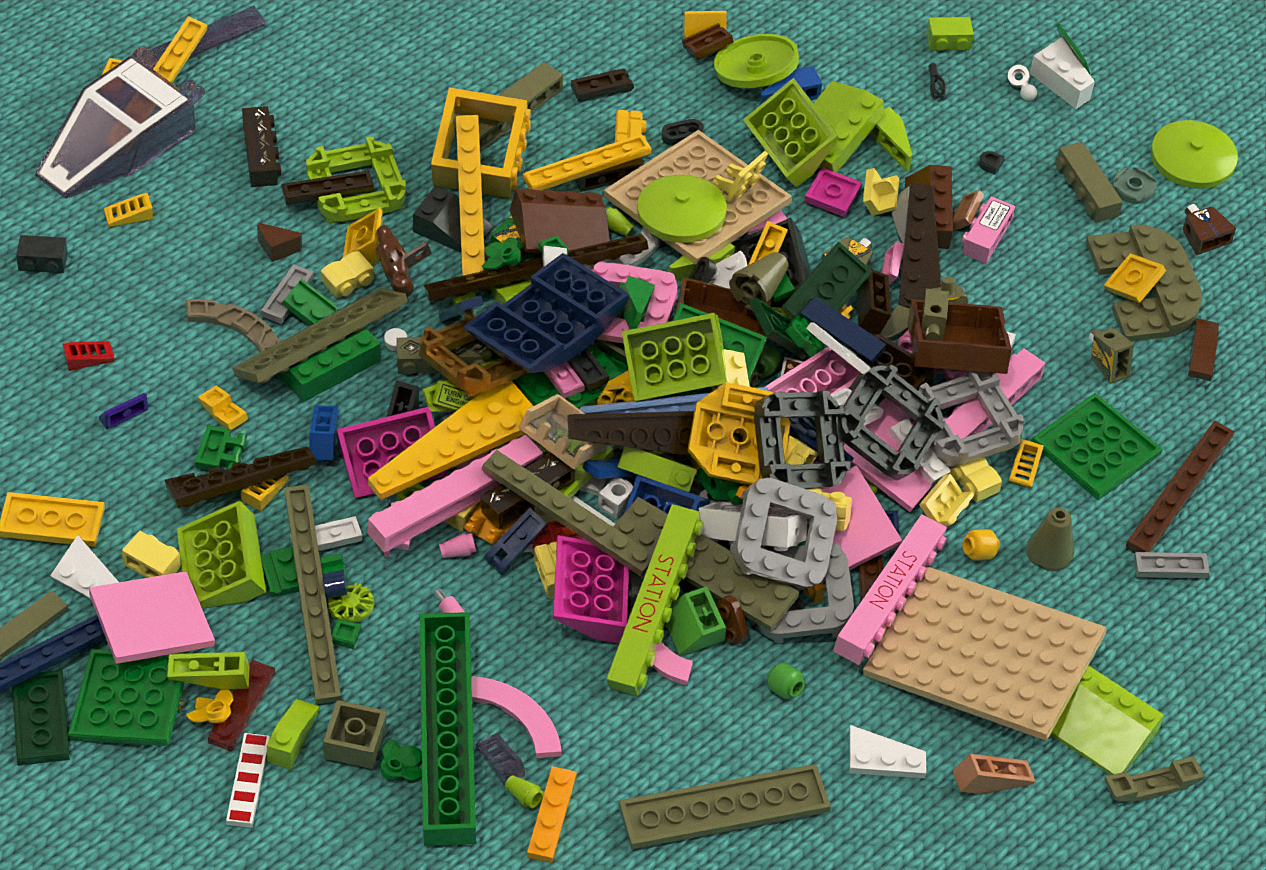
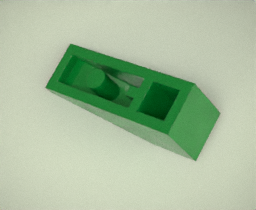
(639, 298)

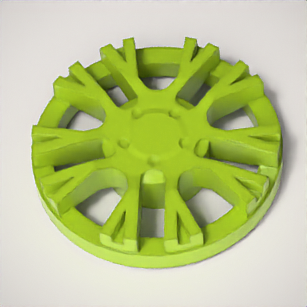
(352, 604)

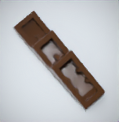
(1203, 349)

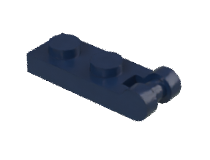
(516, 540)

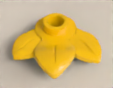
(212, 710)

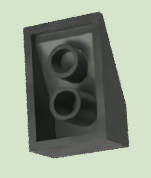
(440, 219)

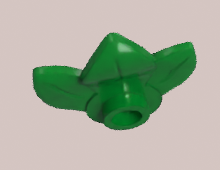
(502, 254)
(400, 762)

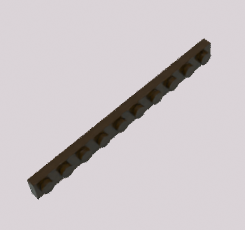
(524, 270)

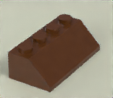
(941, 179)

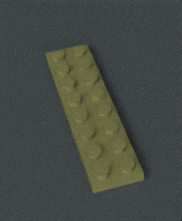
(320, 335)
(713, 566)
(724, 806)

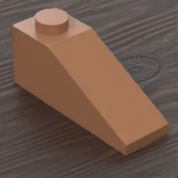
(988, 774)

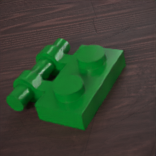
(803, 337)
(213, 448)

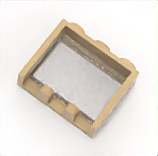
(549, 427)

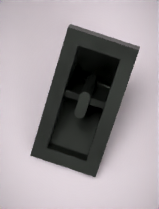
(403, 399)

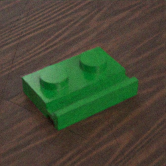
(308, 303)
(280, 571)

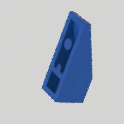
(805, 77)
(323, 432)

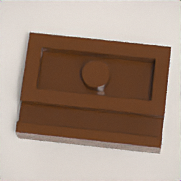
(707, 41)

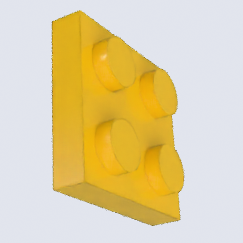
(1134, 278)

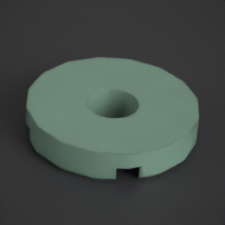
(1133, 194)

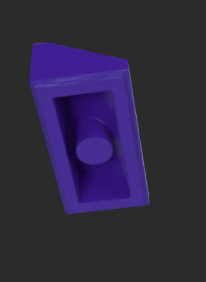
(124, 411)

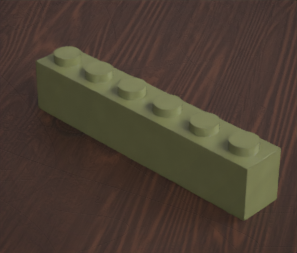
(535, 87)

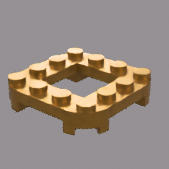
(436, 348)

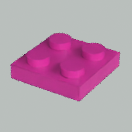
(833, 192)

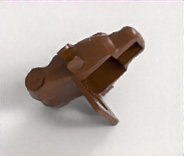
(396, 261)

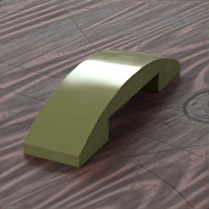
(1155, 783)

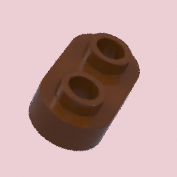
(733, 619)

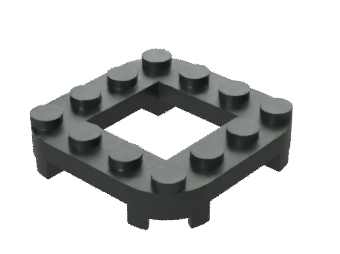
(828, 432)
(915, 445)

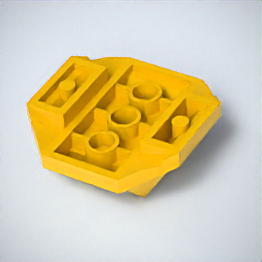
(711, 437)

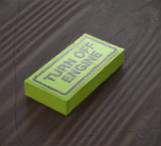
(450, 396)

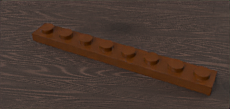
(1180, 488)

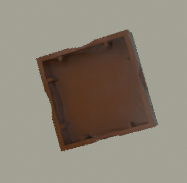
(718, 300)
(971, 339)

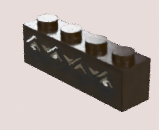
(260, 146)
(505, 506)

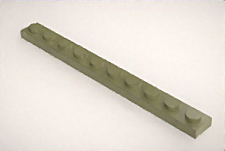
(312, 594)

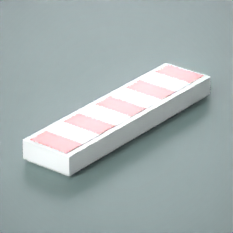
(248, 780)

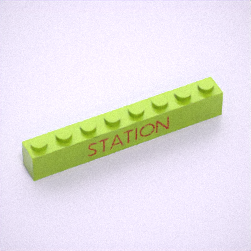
(654, 600)

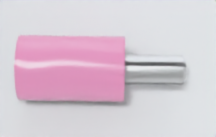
(447, 604)

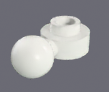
(1028, 92)

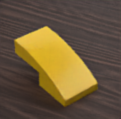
(222, 408)

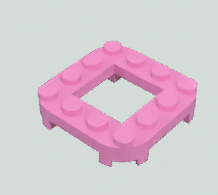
(661, 302)

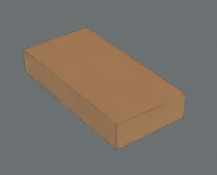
(967, 209)

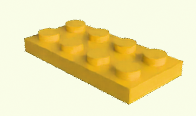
(51, 519)

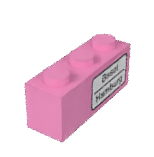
(987, 229)

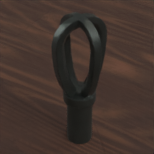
(935, 77)

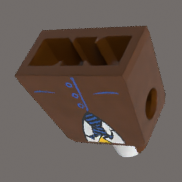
(1207, 229)

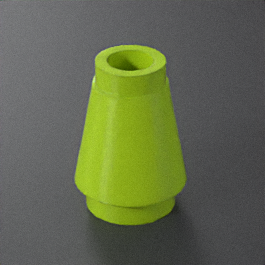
(618, 222)
(524, 791)

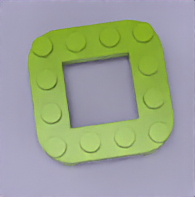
(372, 153)

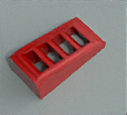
(74, 350)

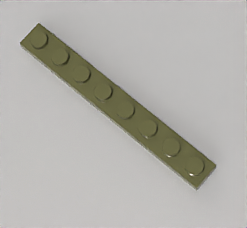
(568, 512)

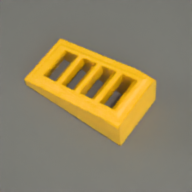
(141, 211)
(1029, 448)
(260, 501)

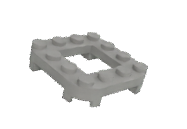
(1006, 421)
(751, 526)
(822, 619)

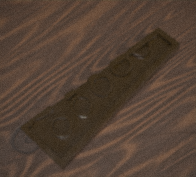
(920, 250)
(640, 430)
(190, 489)

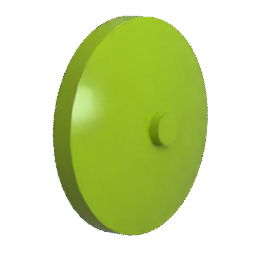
(756, 61)
(1194, 154)
(681, 208)

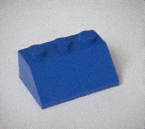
(664, 496)

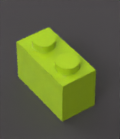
(950, 33)

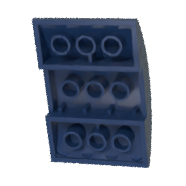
(551, 317)

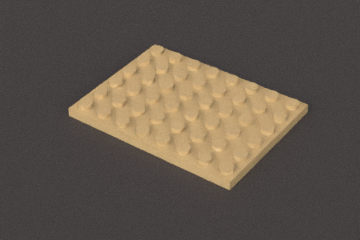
(986, 652)

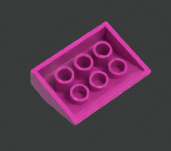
(377, 442)
(590, 590)

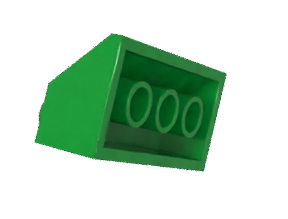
(333, 365)

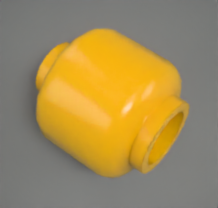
(981, 544)

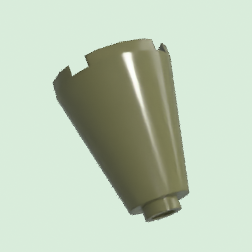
(759, 279)
(1052, 541)

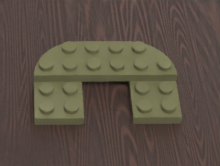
(1176, 292)

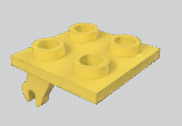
(744, 177)

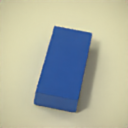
(606, 469)

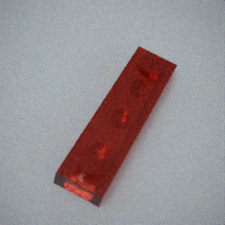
(244, 703)

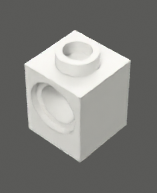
(614, 497)

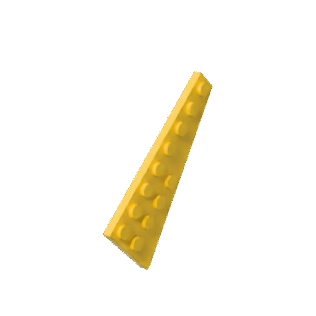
(473, 429)

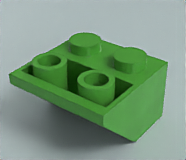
(695, 622)

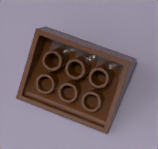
(571, 215)

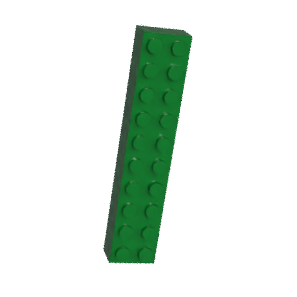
(447, 730)

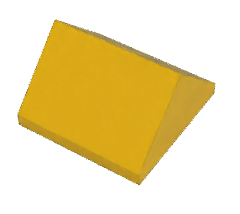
(363, 236)

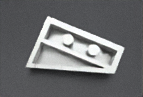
(1063, 73)

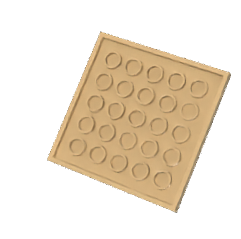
(705, 159)

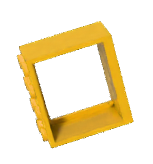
(494, 180)

